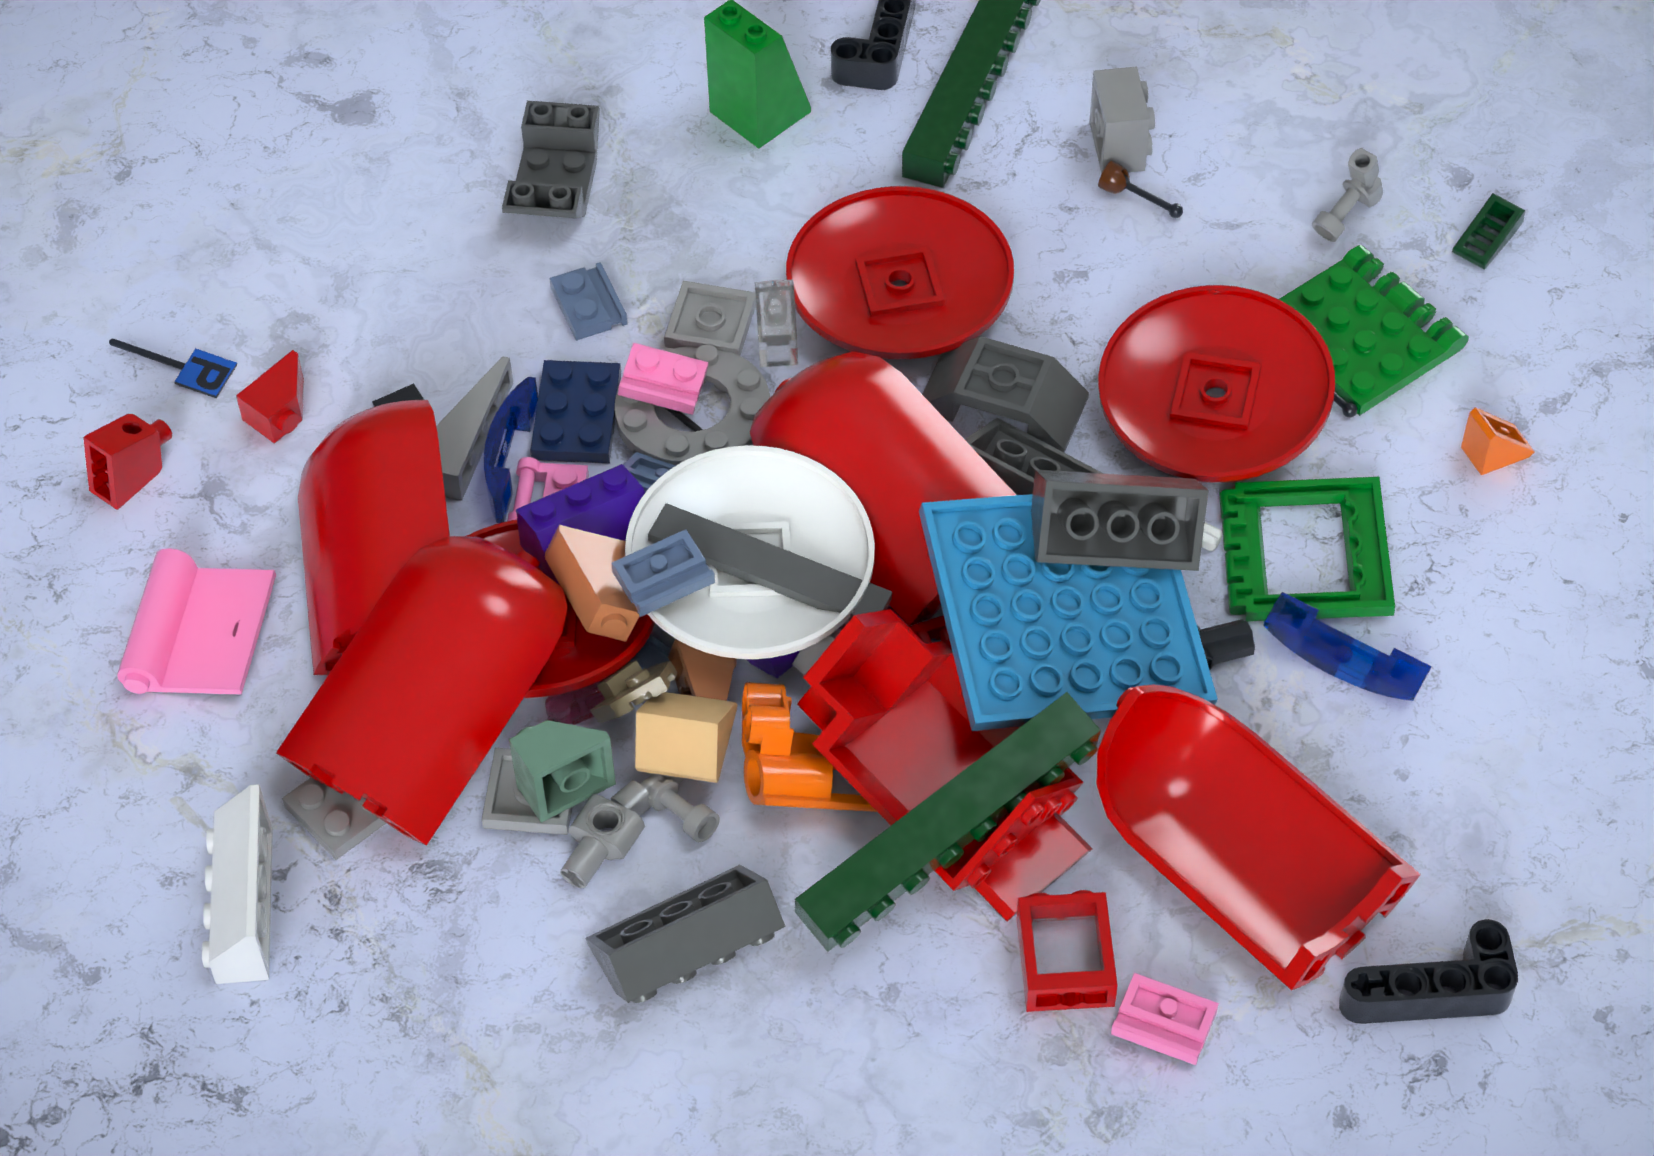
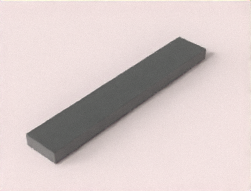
(769, 565)

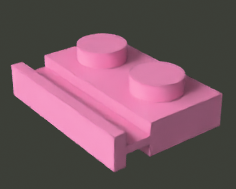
(663, 378)
(1164, 1018)

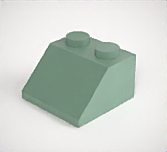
(561, 765)

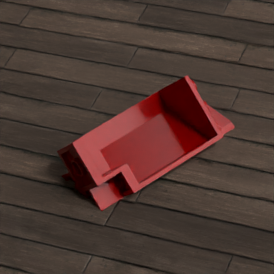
(903, 731)

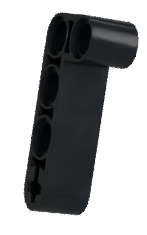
(878, 60)
(1364, 987)

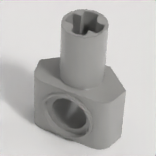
(596, 844)

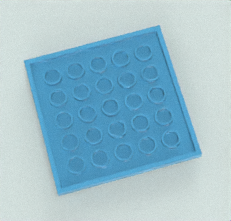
(1049, 629)

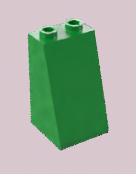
(751, 75)

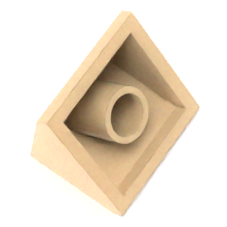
(683, 736)

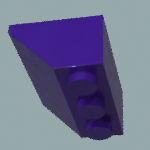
(593, 505)

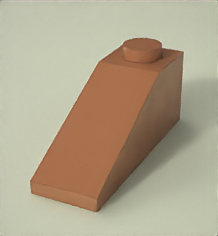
(701, 672)

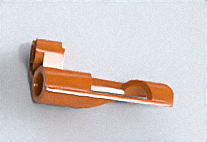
(782, 763)

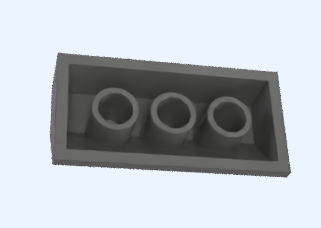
(1018, 454)
(1118, 520)
(686, 933)

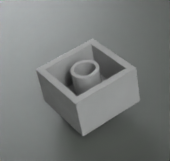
(1121, 118)

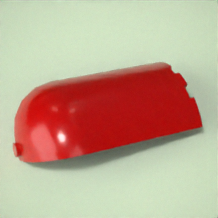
(892, 453)
(364, 511)
(430, 681)
(1244, 832)

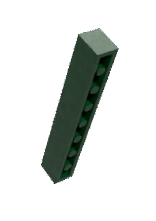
(963, 90)
(946, 823)

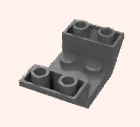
(555, 160)
(1010, 385)

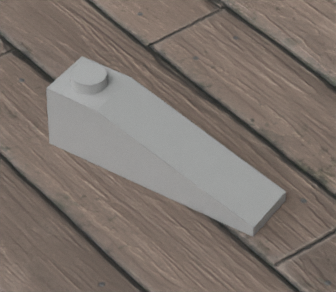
(466, 427)

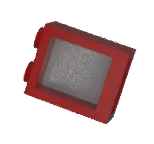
(1066, 951)

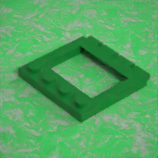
(1364, 539)

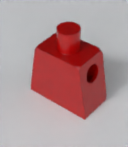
(124, 457)

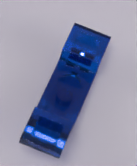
(514, 414)
(1342, 655)

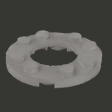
(730, 373)

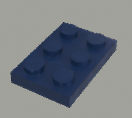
(576, 411)

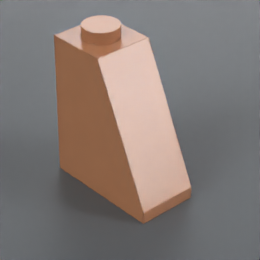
(585, 573)

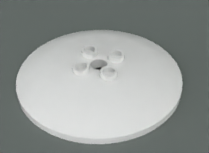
(778, 501)

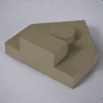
(632, 685)

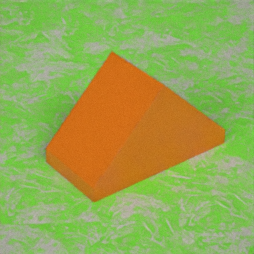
(1493, 442)

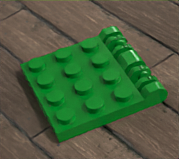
(1374, 329)

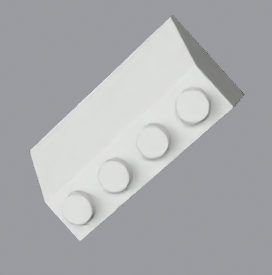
(239, 890)

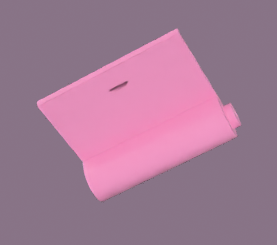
(189, 624)

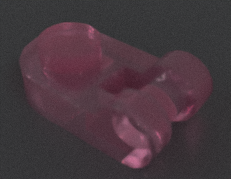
(574, 705)

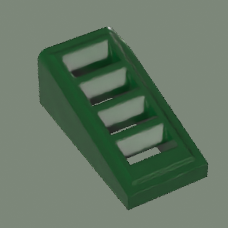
(1500, 209)

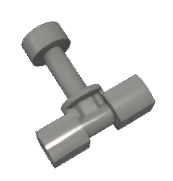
(1363, 187)
(662, 793)

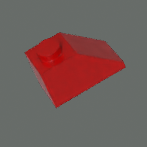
(275, 399)

